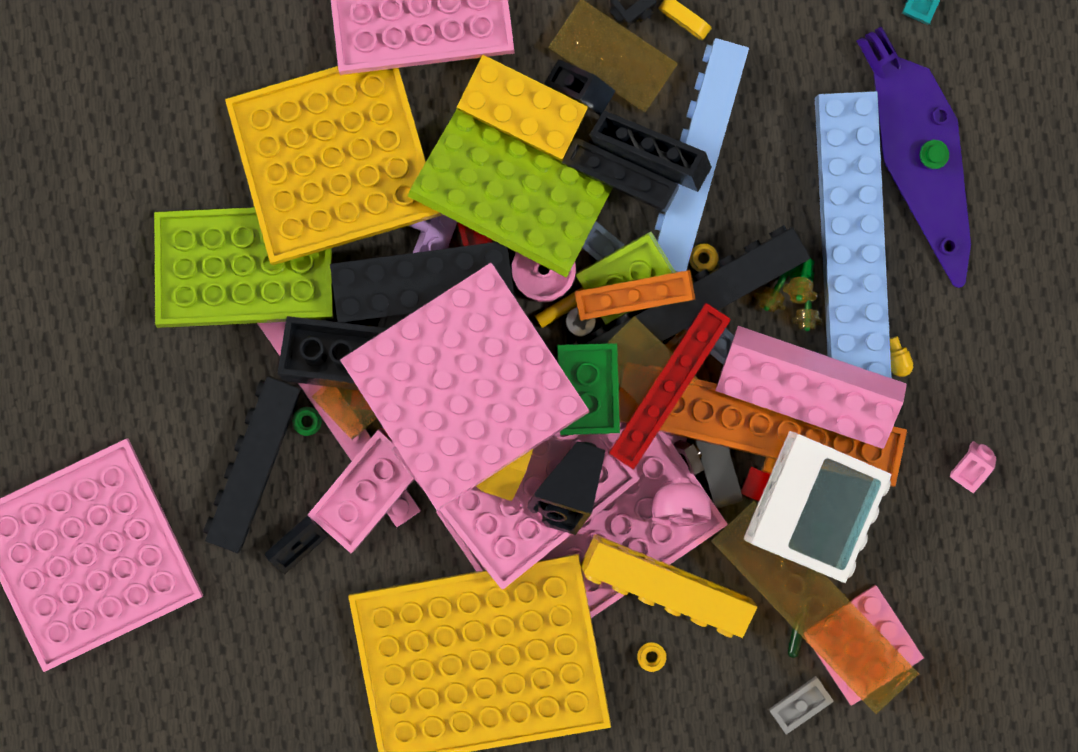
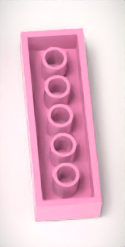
(811, 387)

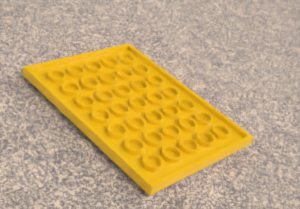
(480, 664)

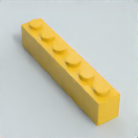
(667, 586)

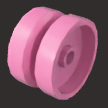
(537, 286)

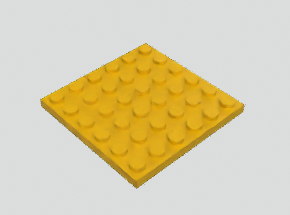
(329, 159)

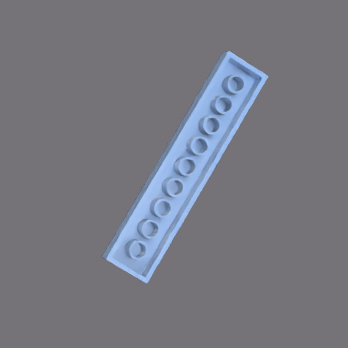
(853, 230)

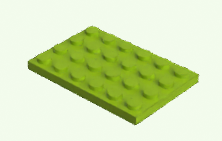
(510, 192)
(219, 273)

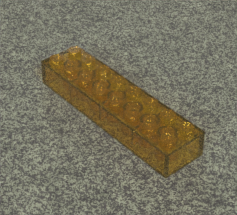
(820, 616)

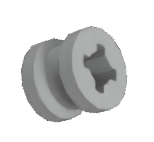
(579, 327)

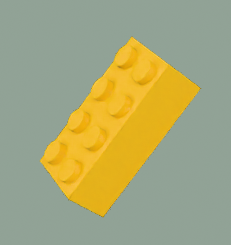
(522, 108)

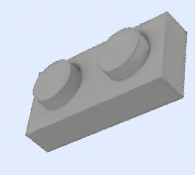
(801, 705)

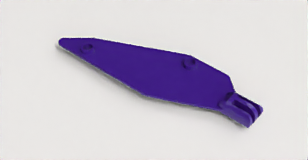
(909, 116)

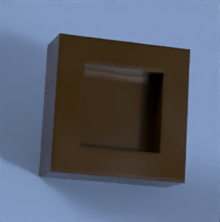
(691, 456)

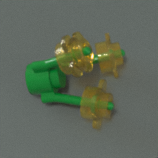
(799, 290)

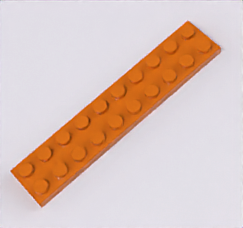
(746, 427)

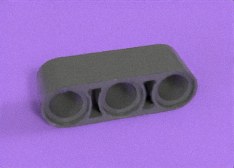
(720, 474)

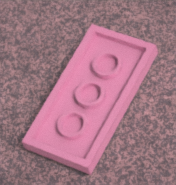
(362, 493)

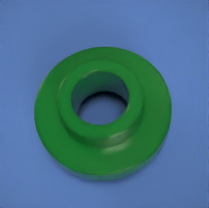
(297, 421)

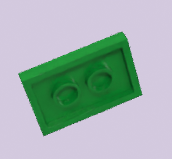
(595, 378)

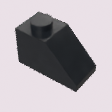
(580, 86)

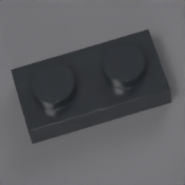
(296, 545)

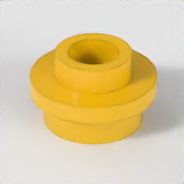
(703, 248)
(651, 666)

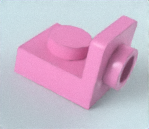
(974, 467)

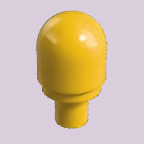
(900, 358)

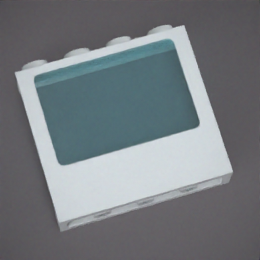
(818, 507)

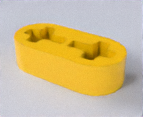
(685, 18)

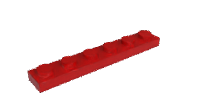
(669, 386)

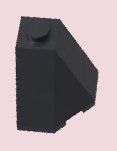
(570, 489)

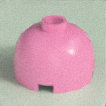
(681, 504)

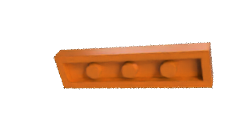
(635, 295)

